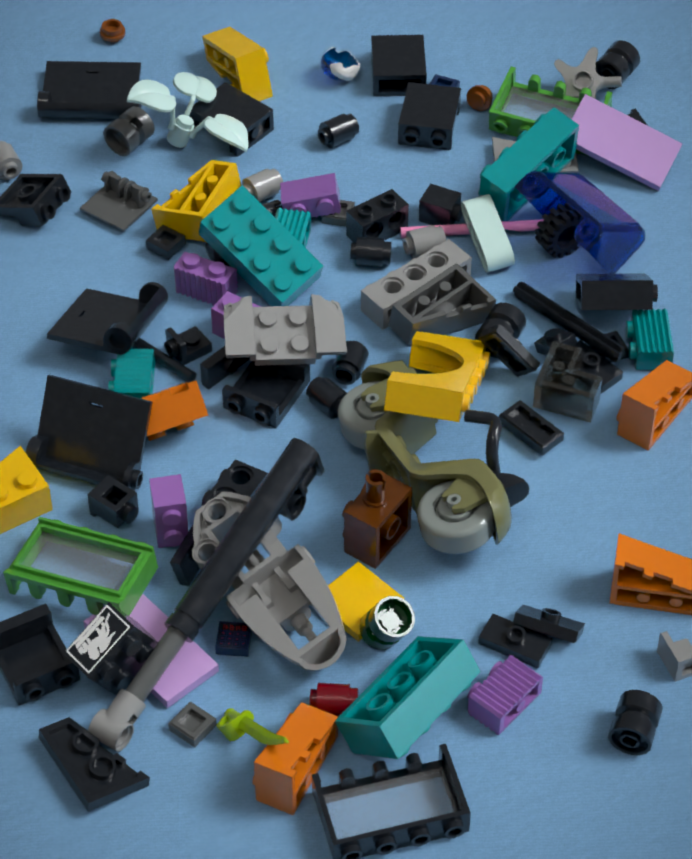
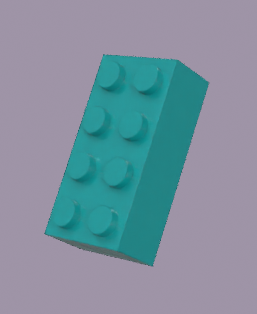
(542, 148)
(260, 248)
(408, 697)

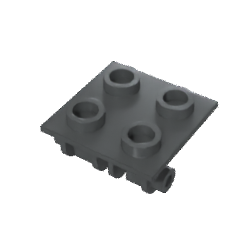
(119, 201)

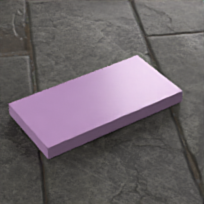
(624, 142)
(187, 669)

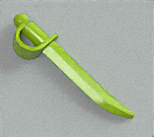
(236, 724)

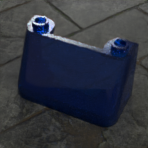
(605, 231)

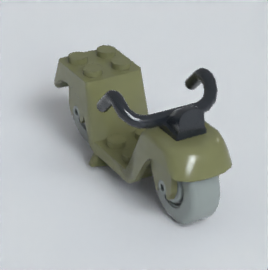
(454, 500)

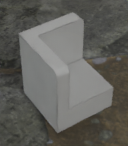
(675, 656)

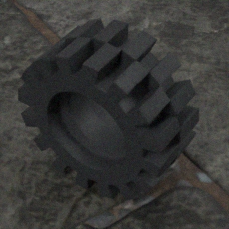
(558, 229)

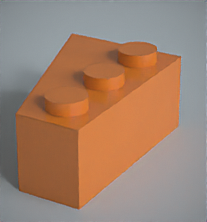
(654, 404)
(175, 408)
(651, 577)
(286, 770)

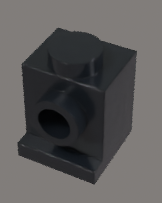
(113, 502)

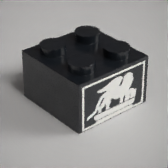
(111, 649)

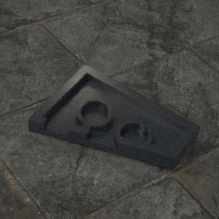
(89, 767)

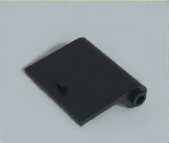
(87, 89)
(109, 320)
(90, 439)

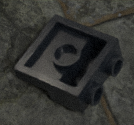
(34, 198)

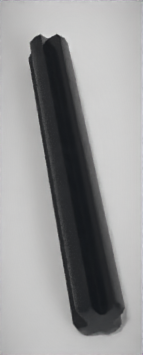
(569, 321)

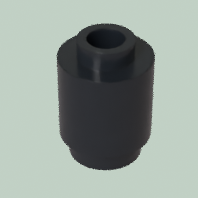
(338, 130)
(371, 251)
(350, 366)
(325, 396)

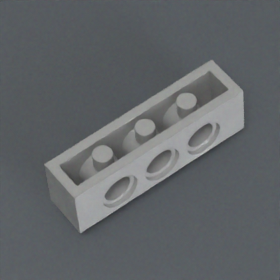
(383, 294)

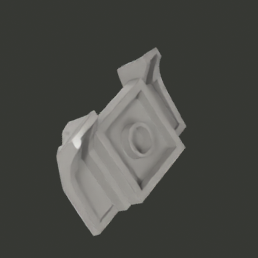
(284, 332)

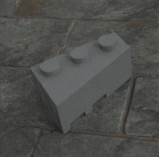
(442, 305)

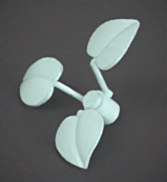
(181, 129)

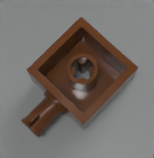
(377, 518)

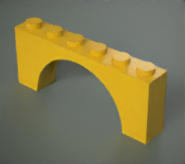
(448, 393)

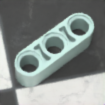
(487, 233)

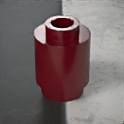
(333, 697)

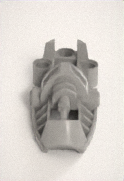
(274, 588)

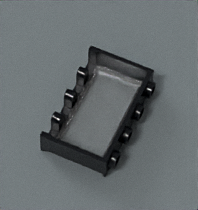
(392, 807)

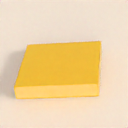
(356, 594)

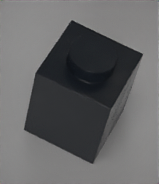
(440, 206)

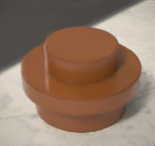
(112, 30)
(479, 97)

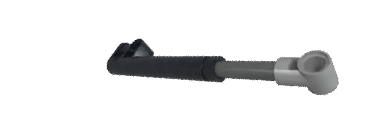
(280, 493)

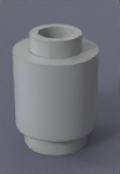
(9, 162)
(263, 184)
(422, 240)

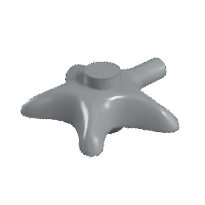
(585, 76)

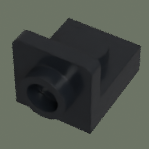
(187, 345)

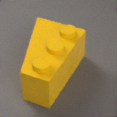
(239, 61)
(198, 199)
(22, 491)

